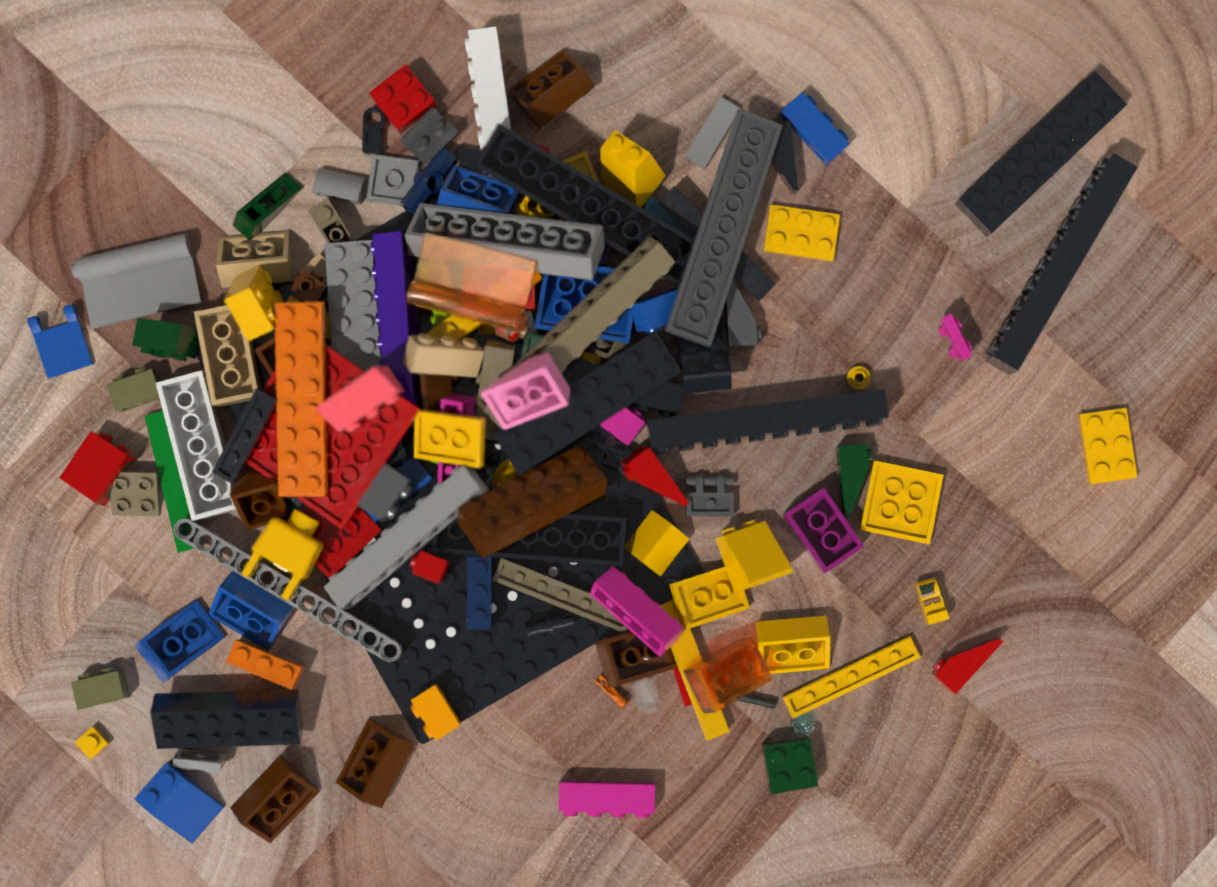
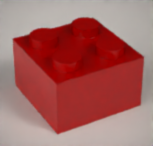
(402, 99)

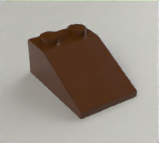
(630, 659)

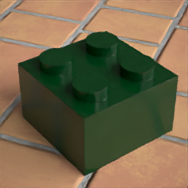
(165, 339)
(789, 765)

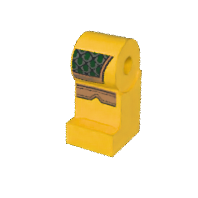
(931, 601)

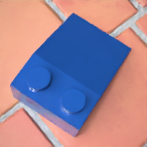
(179, 641)
(179, 802)

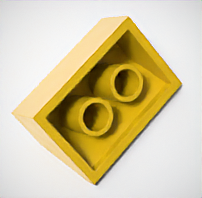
(794, 644)

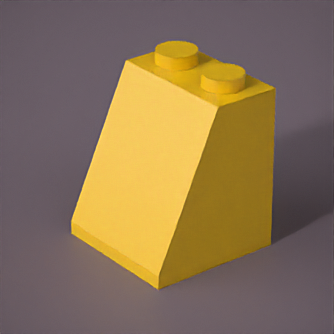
(629, 169)
(752, 555)

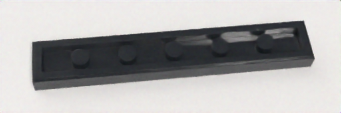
(689, 218)

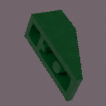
(266, 206)
(852, 469)

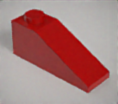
(647, 471)
(959, 667)

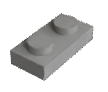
(199, 760)

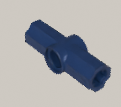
(434, 173)

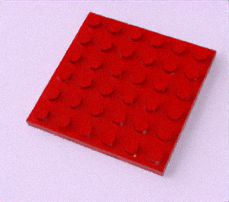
(351, 457)

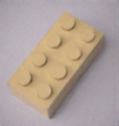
(226, 357)

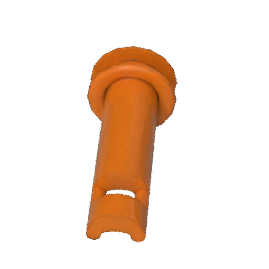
(613, 693)

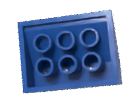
(564, 293)

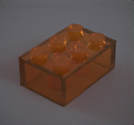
(727, 675)

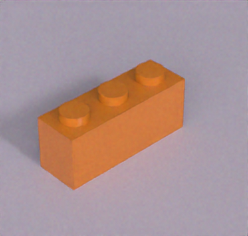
(265, 664)

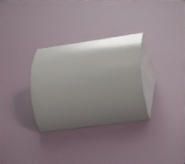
(339, 186)

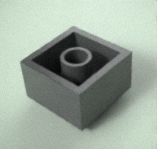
(386, 493)

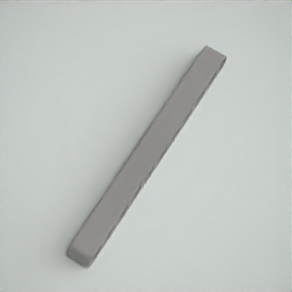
(276, 588)

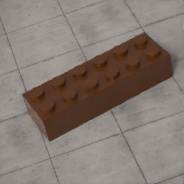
(531, 501)

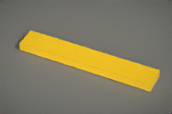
(687, 654)
(851, 677)

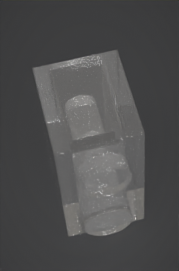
(646, 695)

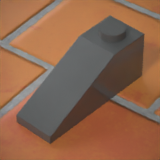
(740, 321)

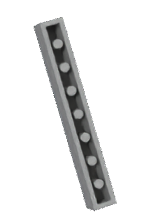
(404, 538)

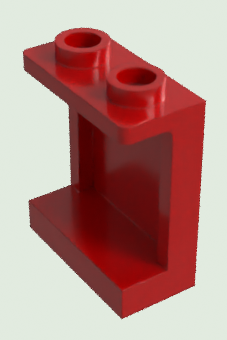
(96, 466)

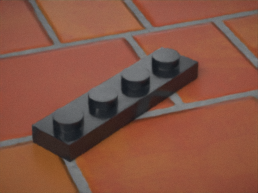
(245, 435)

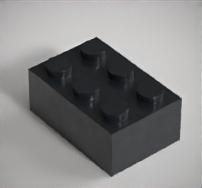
(705, 367)

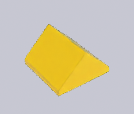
(656, 543)

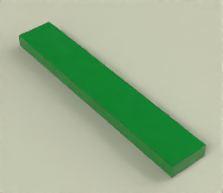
(169, 476)

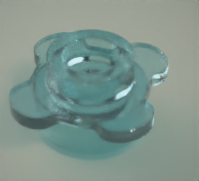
(803, 725)

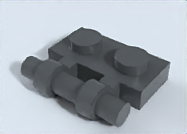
(710, 504)

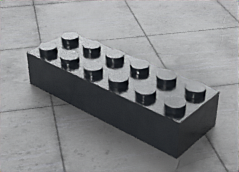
(227, 719)

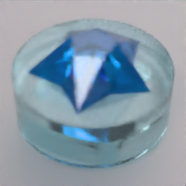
(485, 474)

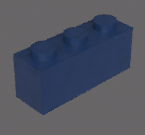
(479, 592)

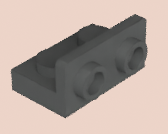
(428, 135)

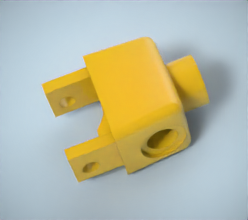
(289, 547)

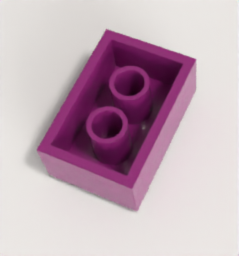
(823, 530)

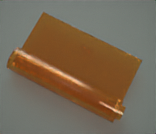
(472, 282)

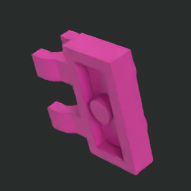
(951, 328)

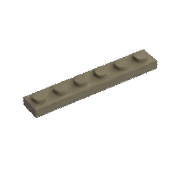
(555, 593)

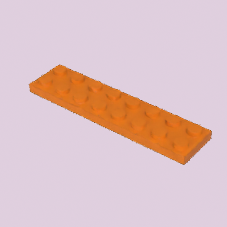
(299, 392)

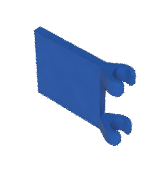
(61, 347)

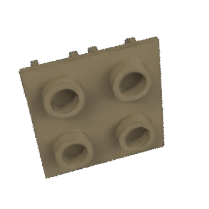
(135, 494)

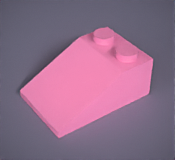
(527, 391)

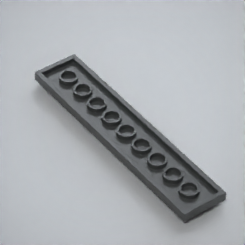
(723, 228)

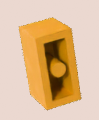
(435, 712)

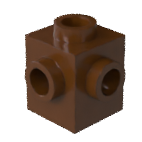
(317, 290)

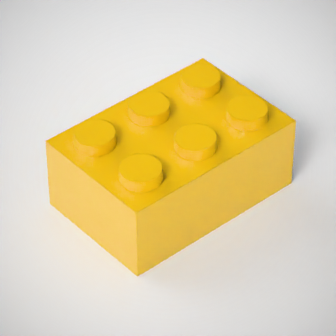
(253, 302)

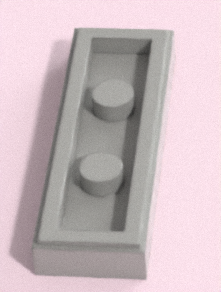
(712, 133)

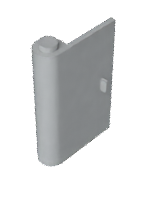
(138, 280)

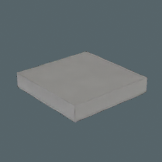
(390, 179)

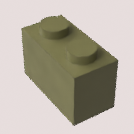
(134, 390)
(99, 689)

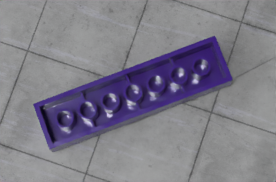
(396, 317)

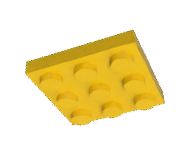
(901, 502)

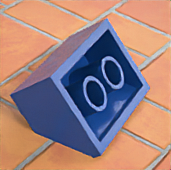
(476, 192)
(250, 610)

